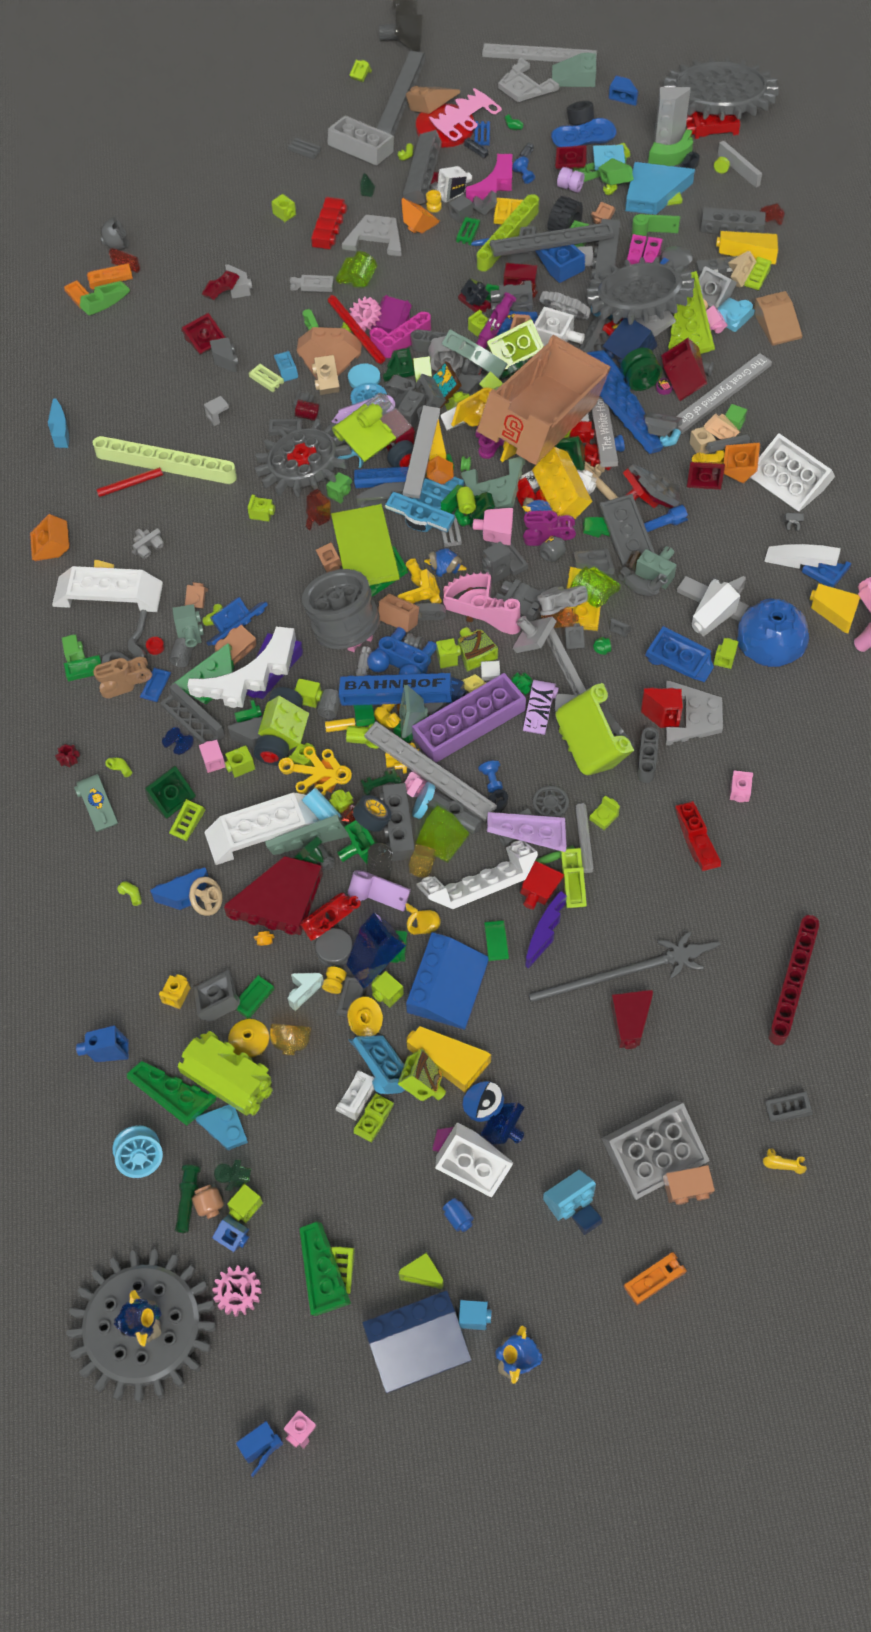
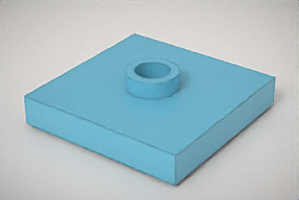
(606, 152)

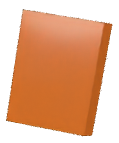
(741, 461)

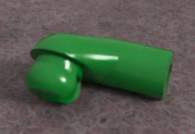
(513, 124)

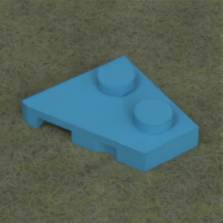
(224, 1126)

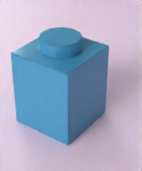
(474, 1315)

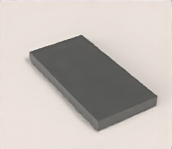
(625, 527)

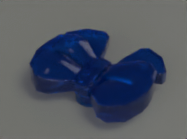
(183, 743)

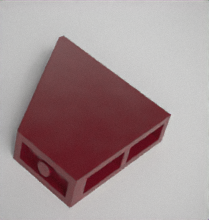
(278, 897)

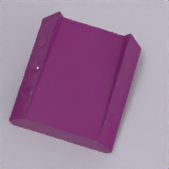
(394, 313)

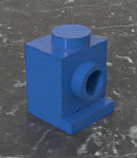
(227, 1238)

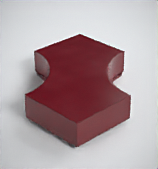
(225, 282)

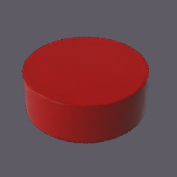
(155, 645)

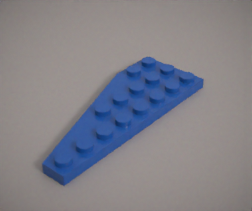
(625, 404)

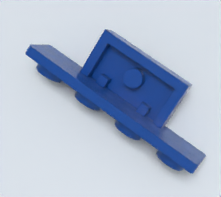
(232, 616)

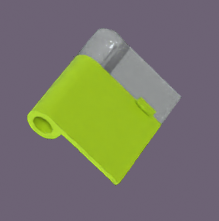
(372, 439)

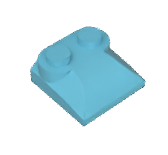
(736, 312)

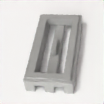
(452, 543)

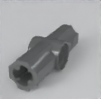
(469, 820)

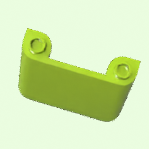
(589, 733)

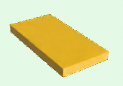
(587, 613)

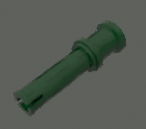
(187, 1189)

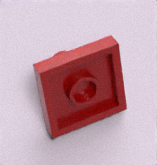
(638, 490)

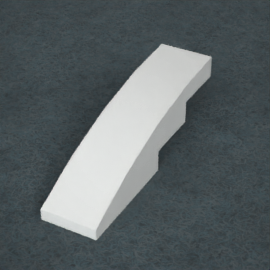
(802, 554)

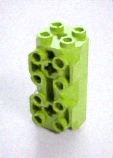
(226, 1074)

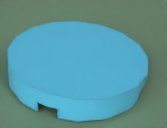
(363, 374)
(420, 805)

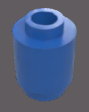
(458, 1215)

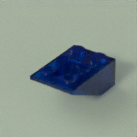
(373, 949)

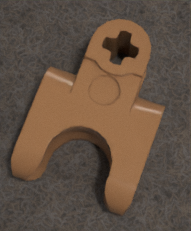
(121, 675)

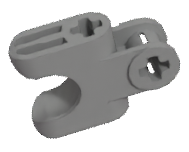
(559, 598)

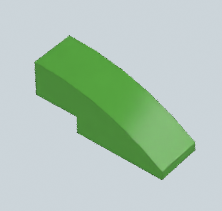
(103, 297)

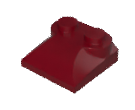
(571, 157)
(201, 332)

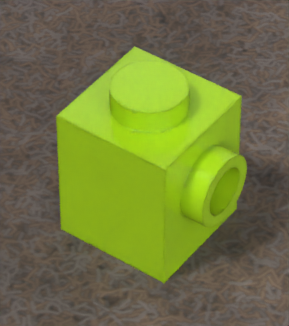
(447, 653)
(387, 989)

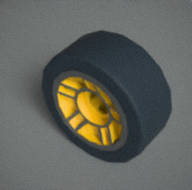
(372, 813)

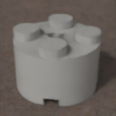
(439, 354)

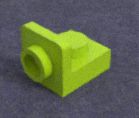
(360, 70)
(605, 813)

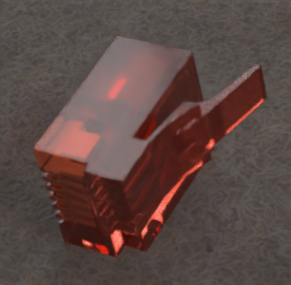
(317, 508)

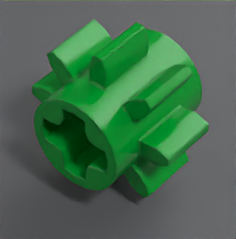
(522, 682)

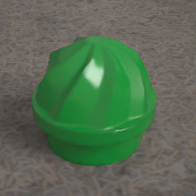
(602, 645)

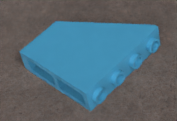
(655, 186)

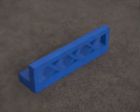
(373, 477)

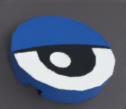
(483, 1101)

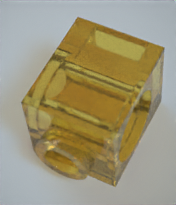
(422, 861)

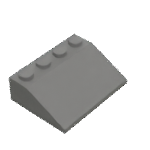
(655, 1146)

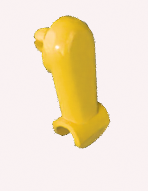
(701, 457)
(778, 1162)

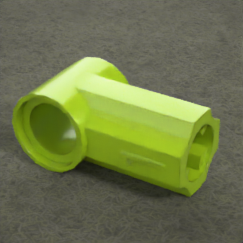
(356, 735)

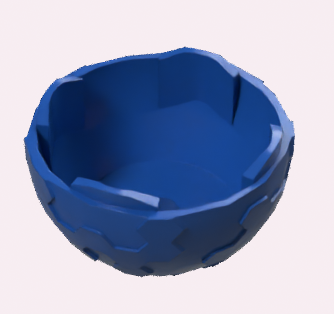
(772, 640)

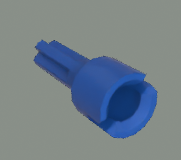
(674, 516)

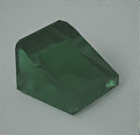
(367, 186)

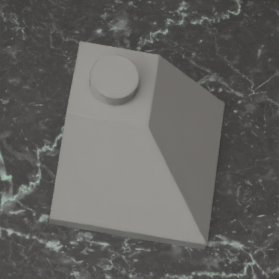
(715, 287)

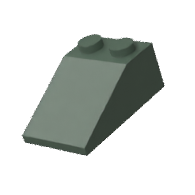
(576, 71)

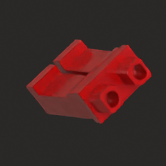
(712, 124)

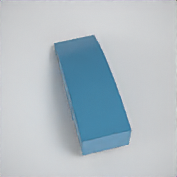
(58, 426)

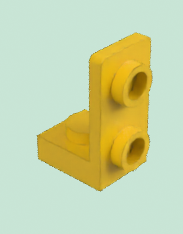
(424, 592)

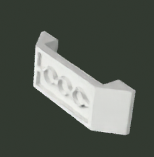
(108, 585)
(257, 825)
(487, 882)

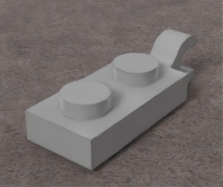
(312, 283)

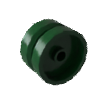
(641, 369)

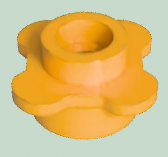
(264, 938)

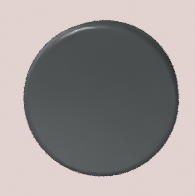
(334, 948)

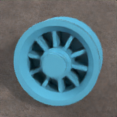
(137, 1151)

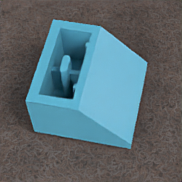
(570, 1194)

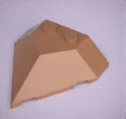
(328, 342)

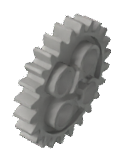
(565, 304)

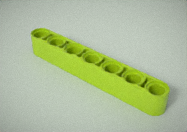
(510, 228)

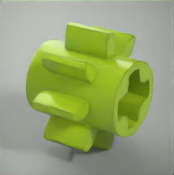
(341, 800)

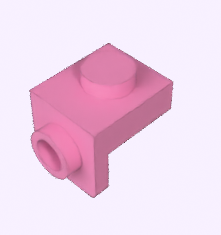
(299, 1429)

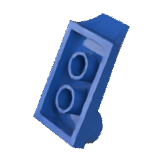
(680, 655)

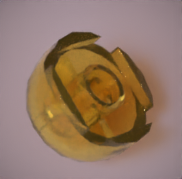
(289, 1038)

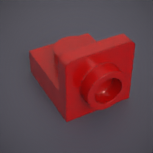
(525, 491)

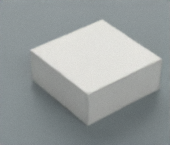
(490, 670)

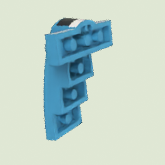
(425, 512)

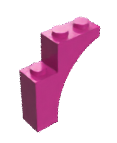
(498, 180)

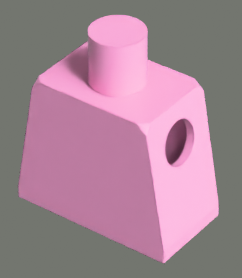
(496, 525)

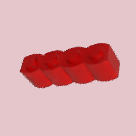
(329, 223)

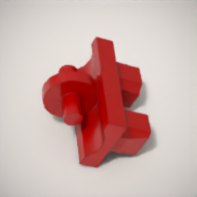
(592, 455)

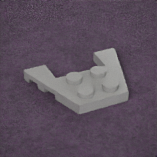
(521, 86)
(375, 229)
(702, 715)

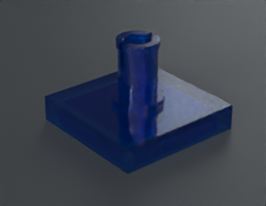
(502, 1125)

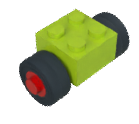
(280, 726)

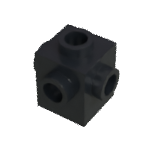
(475, 292)

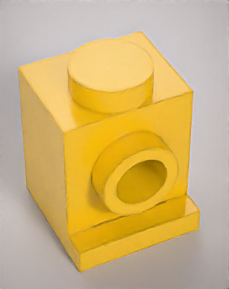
(176, 996)

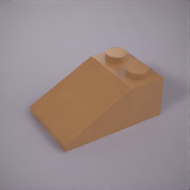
(429, 98)
(777, 318)

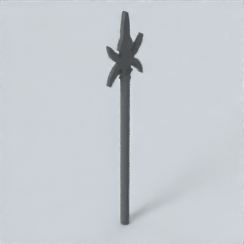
(678, 955)

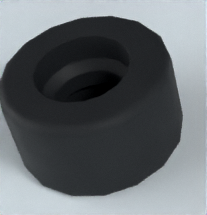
(580, 112)

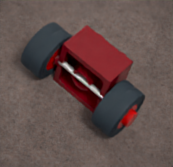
(401, 449)

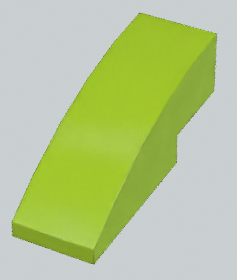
(573, 878)

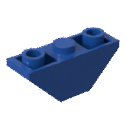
(176, 892)

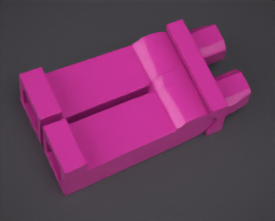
(637, 250)

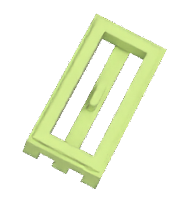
(264, 379)

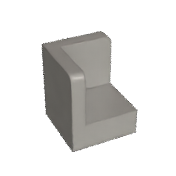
(215, 407)

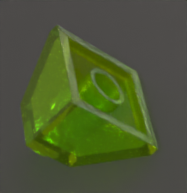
(442, 833)

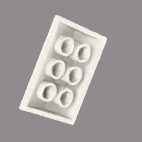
(791, 473)

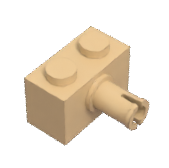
(326, 374)

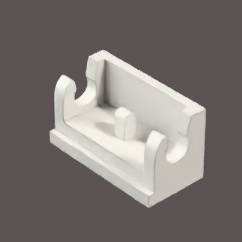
(356, 1096)

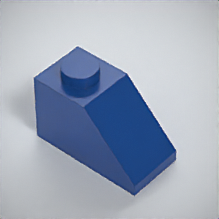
(623, 91)

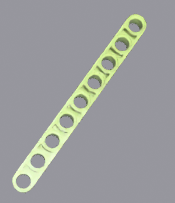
(166, 459)

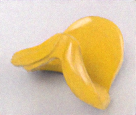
(427, 920)

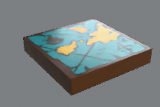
(447, 381)

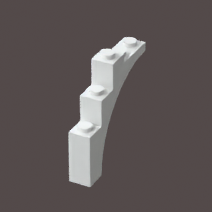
(254, 676)

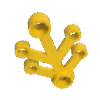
(318, 771)

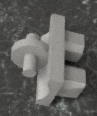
(144, 540)

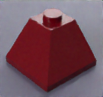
(706, 475)

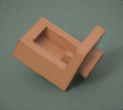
(604, 211)
(196, 595)

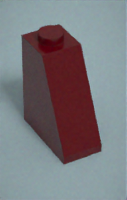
(630, 1016)

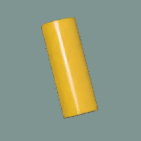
(339, 725)

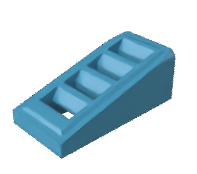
(287, 366)

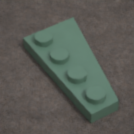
(326, 829)

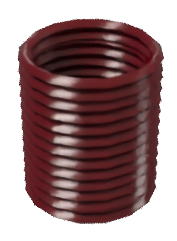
(306, 410)

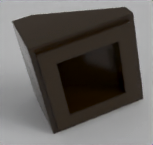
(632, 560)

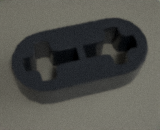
(691, 160)
(501, 804)

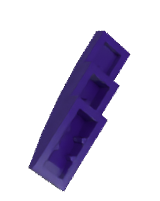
(544, 931)

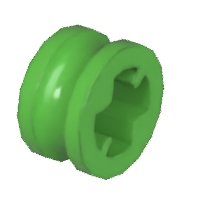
(465, 463)

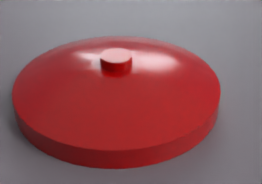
(424, 125)

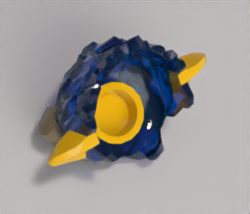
(139, 1319)

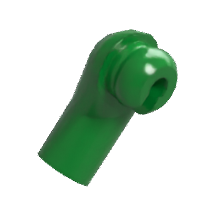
(462, 520)

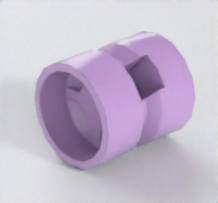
(570, 179)

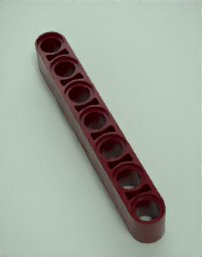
(792, 987)

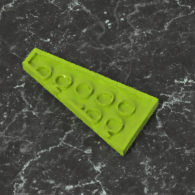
(692, 321)

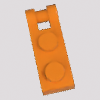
(109, 275)
(654, 1279)

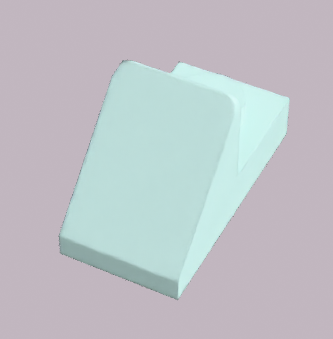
(308, 985)

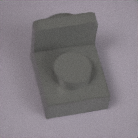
(575, 637)

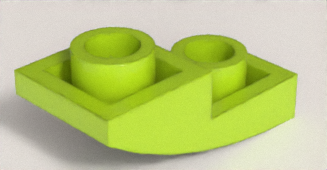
(458, 397)
(373, 1118)

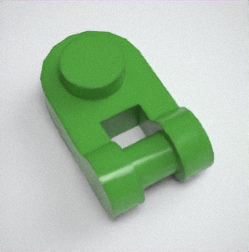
(310, 321)

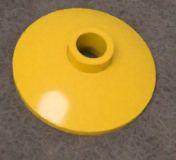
(371, 1017)
(253, 1045)

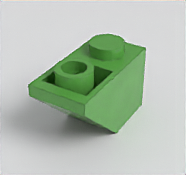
(615, 172)

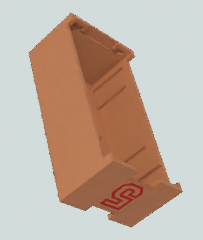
(544, 399)

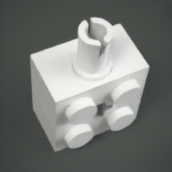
(557, 323)

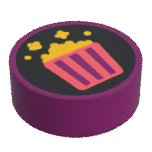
(664, 386)

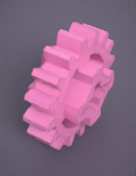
(366, 313)
(230, 1297)

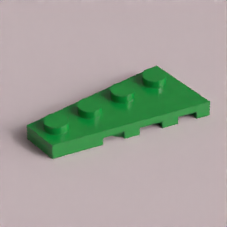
(176, 1097)
(323, 1277)

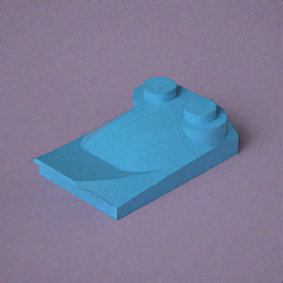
(381, 1061)

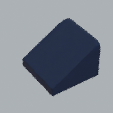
(587, 1219)

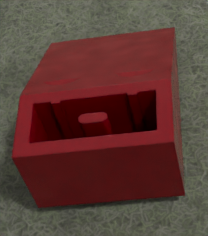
(684, 368)

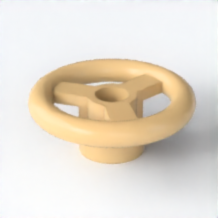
(208, 896)

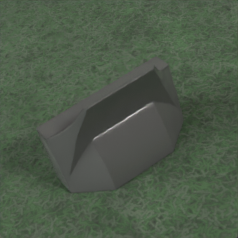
(662, 424)

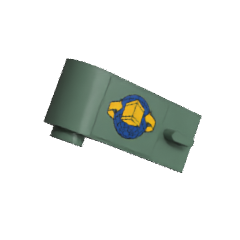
(96, 802)

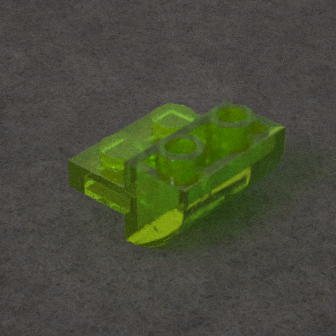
(357, 269)
(598, 585)

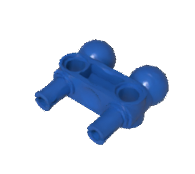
(401, 655)

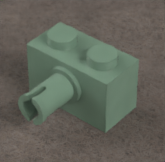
(651, 565)
(187, 625)

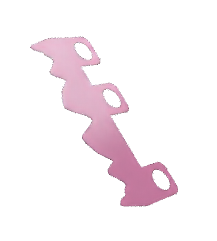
(460, 115)

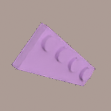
(532, 829)

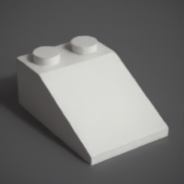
(472, 1160)

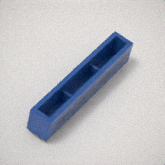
(389, 688)

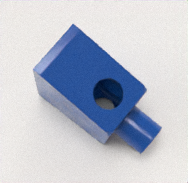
(104, 1045)

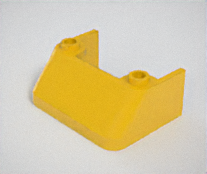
(471, 411)

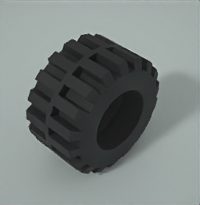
(564, 213)

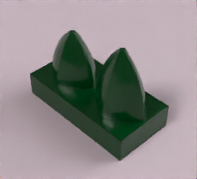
(311, 852)

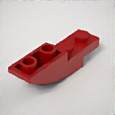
(696, 836)

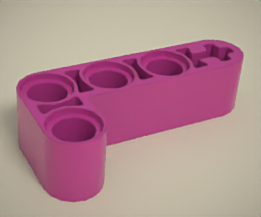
(401, 336)

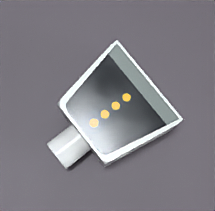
(452, 182)

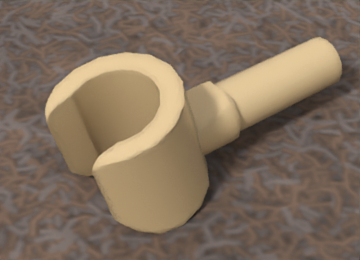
(597, 469)

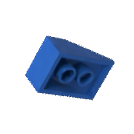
(562, 261)

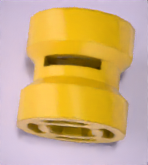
(433, 201)
(334, 980)

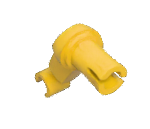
(416, 576)
(384, 717)

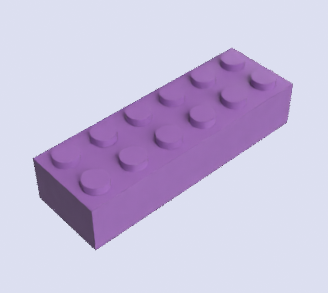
(469, 718)

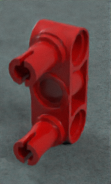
(337, 909)

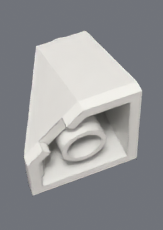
(715, 607)

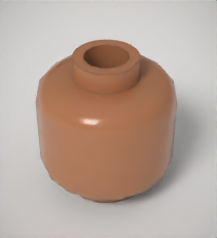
(207, 1201)

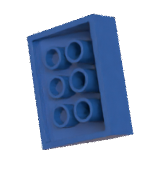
(447, 982)

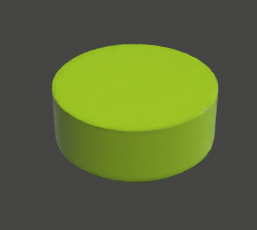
(722, 165)

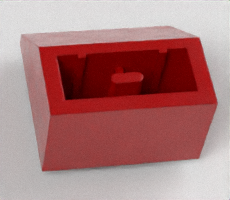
(663, 706)

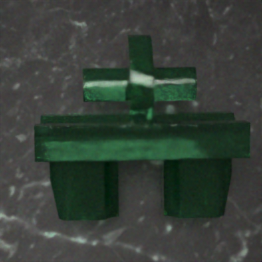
(234, 1175)

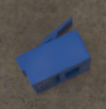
(257, 1443)

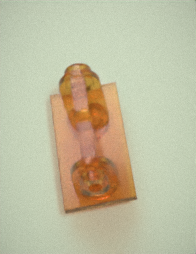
(564, 618)

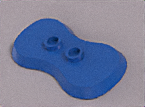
(596, 131)

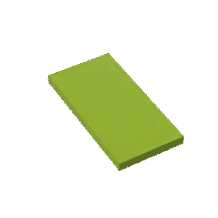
(365, 543)

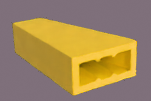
(759, 244)
(456, 1060)

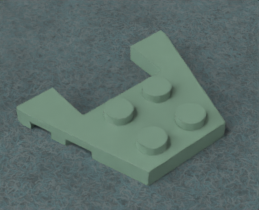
(502, 489)

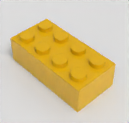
(561, 484)

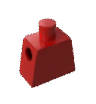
(540, 884)

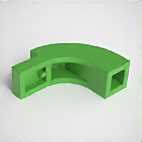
(671, 154)

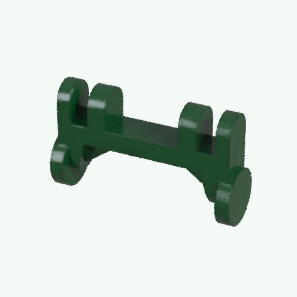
(367, 787)

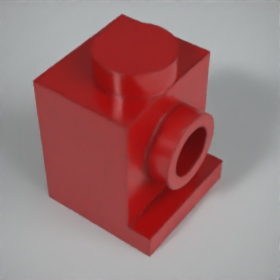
(583, 430)

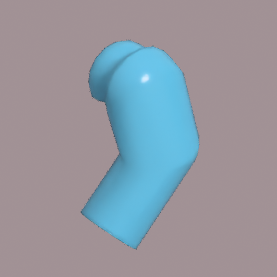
(672, 440)

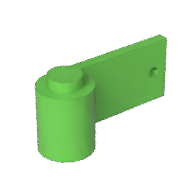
(654, 223)

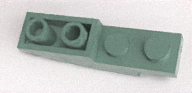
(474, 353)

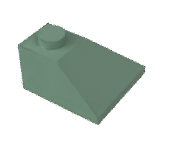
(411, 710)

